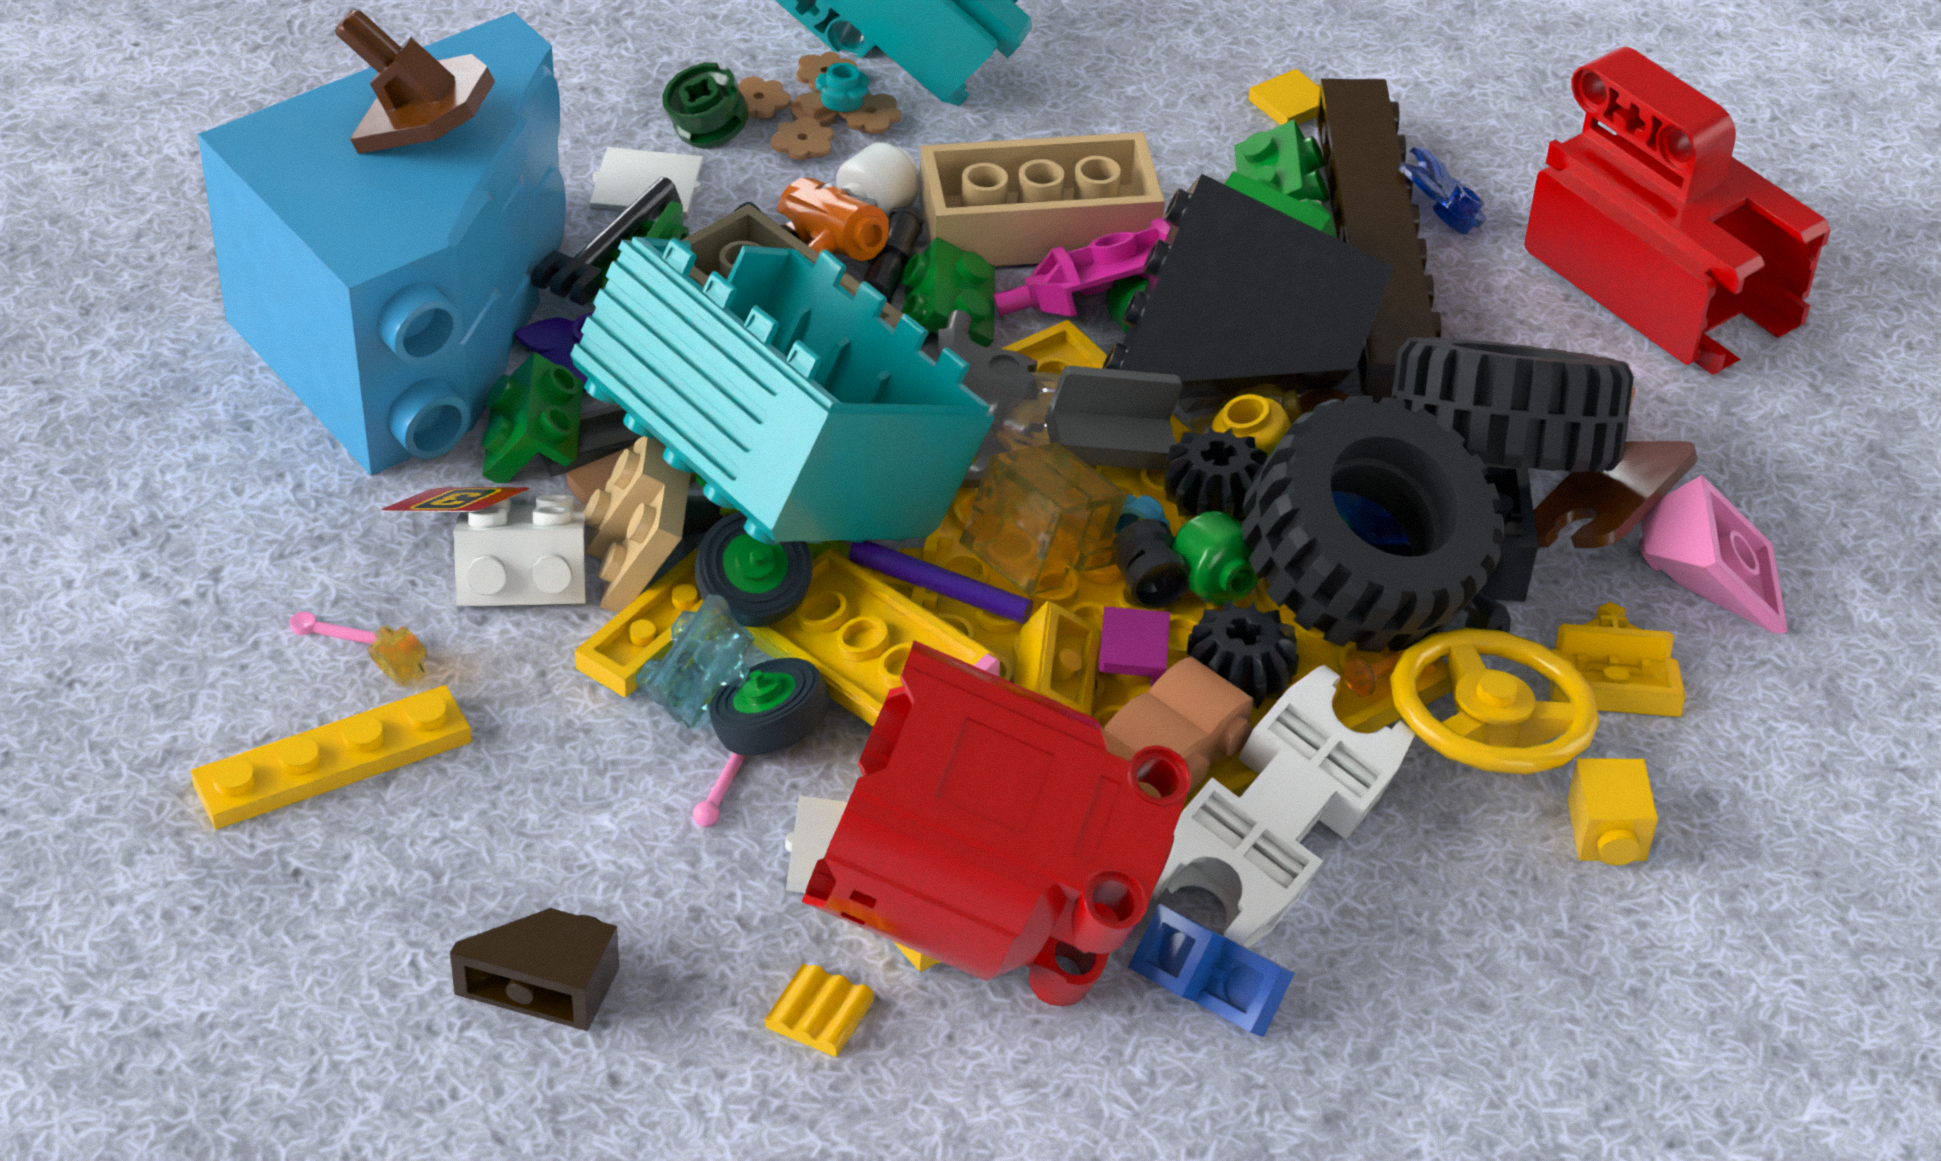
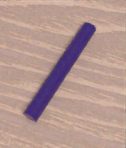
(941, 581)

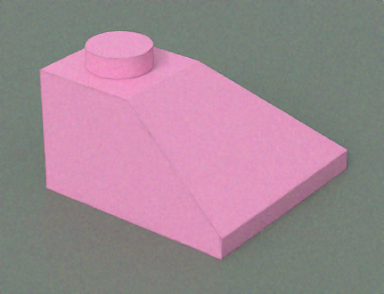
(1714, 553)

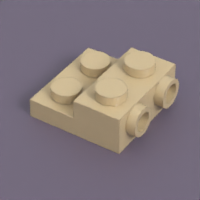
(636, 521)

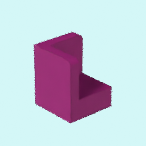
(1134, 642)

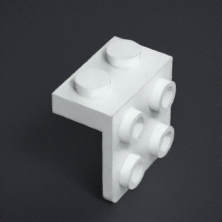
(521, 553)

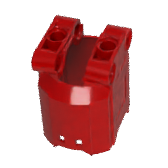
(998, 830)

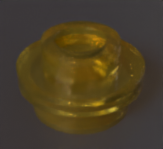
(398, 654)

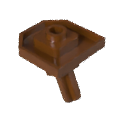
(414, 91)

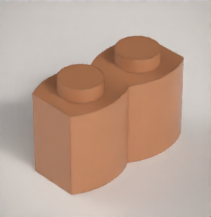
(1187, 712)

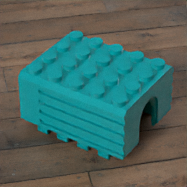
(784, 392)

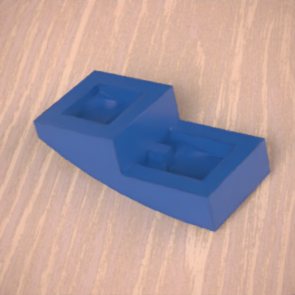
(1211, 970)

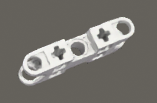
(1307, 773)

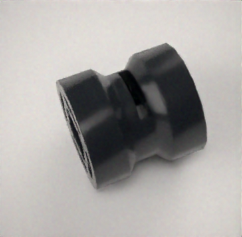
(1150, 564)

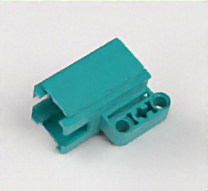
(929, 39)

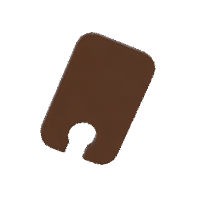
(1615, 497)

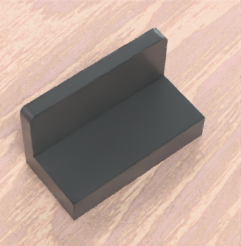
(1114, 416)

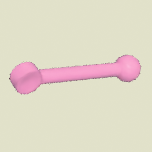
(305, 623)
(707, 812)

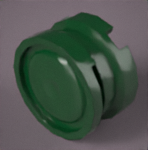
(705, 105)

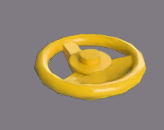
(1497, 712)

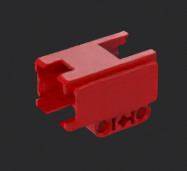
(1667, 218)

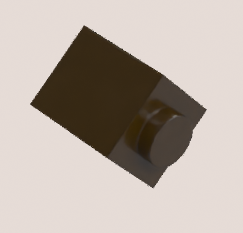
(540, 966)

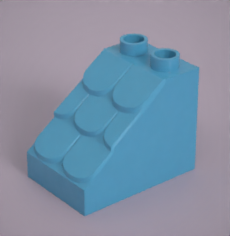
(393, 271)

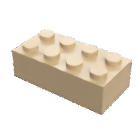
(1037, 194)

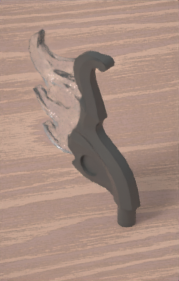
(1006, 383)

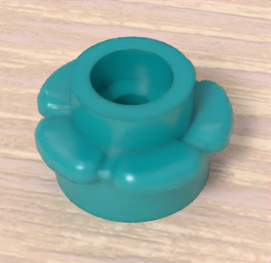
(842, 87)

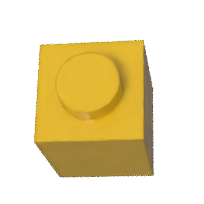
(1612, 810)

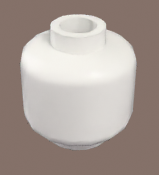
(881, 174)

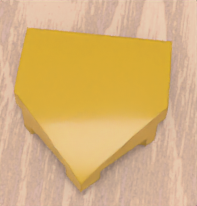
(1622, 664)

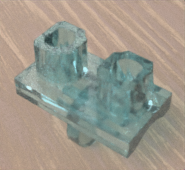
(699, 663)

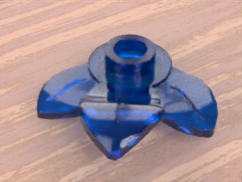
(1454, 202)

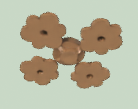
(810, 132)

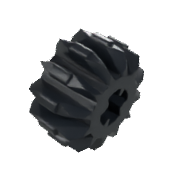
(1211, 472)
(1247, 649)

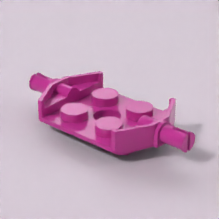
(1083, 269)

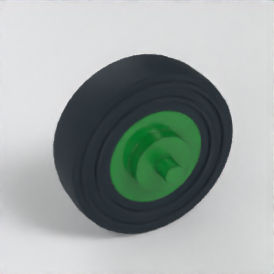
(754, 578)
(772, 708)

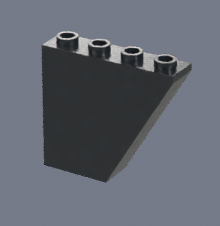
(1248, 299)

